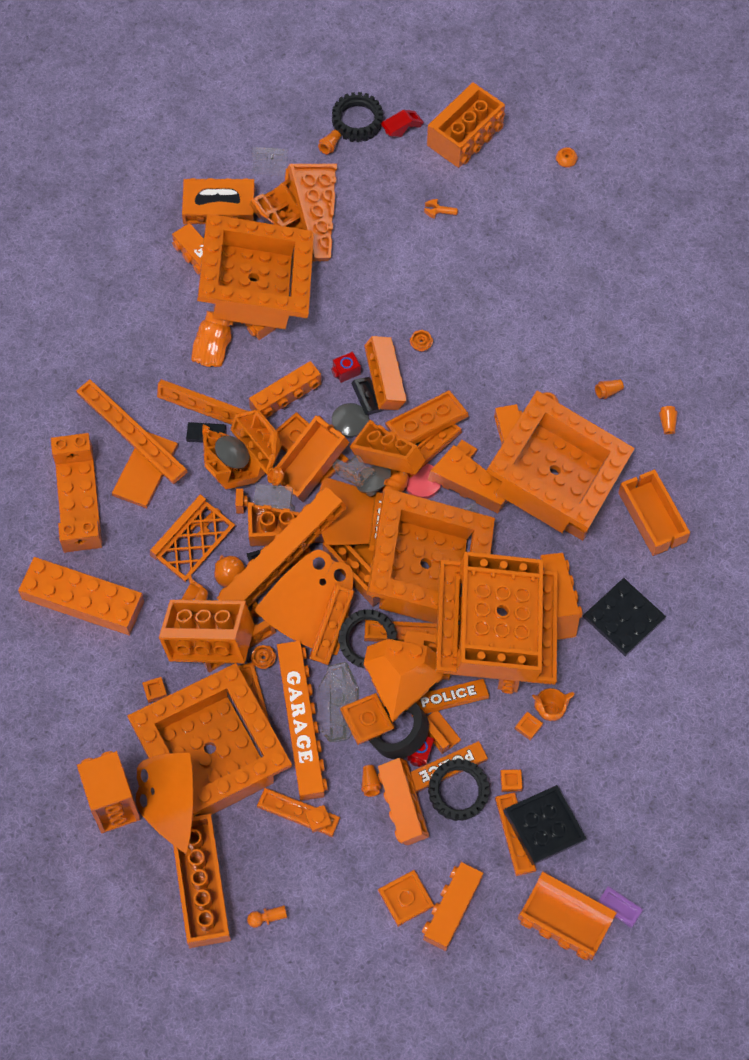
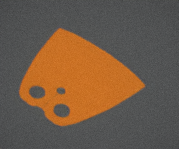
(355, 521)
(299, 601)
(172, 804)

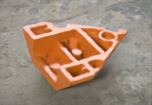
(278, 206)
(225, 475)
(401, 673)

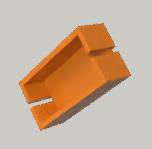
(311, 457)
(654, 512)

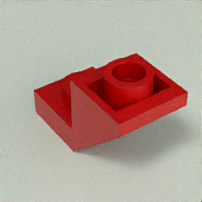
(398, 123)

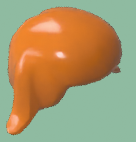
(397, 481)
(227, 569)
(195, 591)
(551, 703)

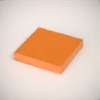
(366, 718)
(406, 898)

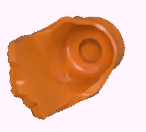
(211, 341)

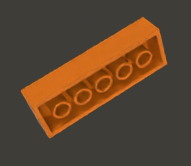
(81, 596)
(202, 886)

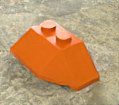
(258, 437)

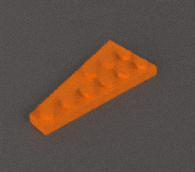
(315, 201)

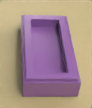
(626, 910)

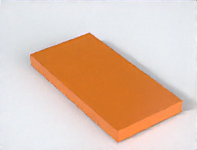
(428, 418)
(289, 433)
(140, 477)

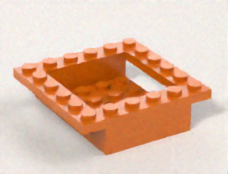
(257, 250)
(571, 448)
(419, 531)
(493, 645)
(205, 717)

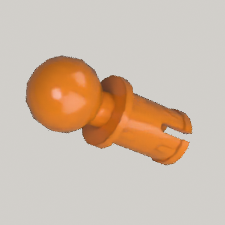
(256, 919)

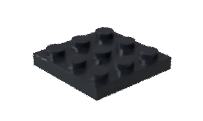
(624, 616)
(544, 825)

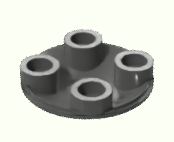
(349, 419)
(232, 452)
(376, 481)

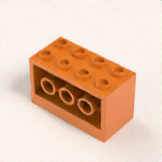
(466, 125)
(207, 631)
(108, 791)

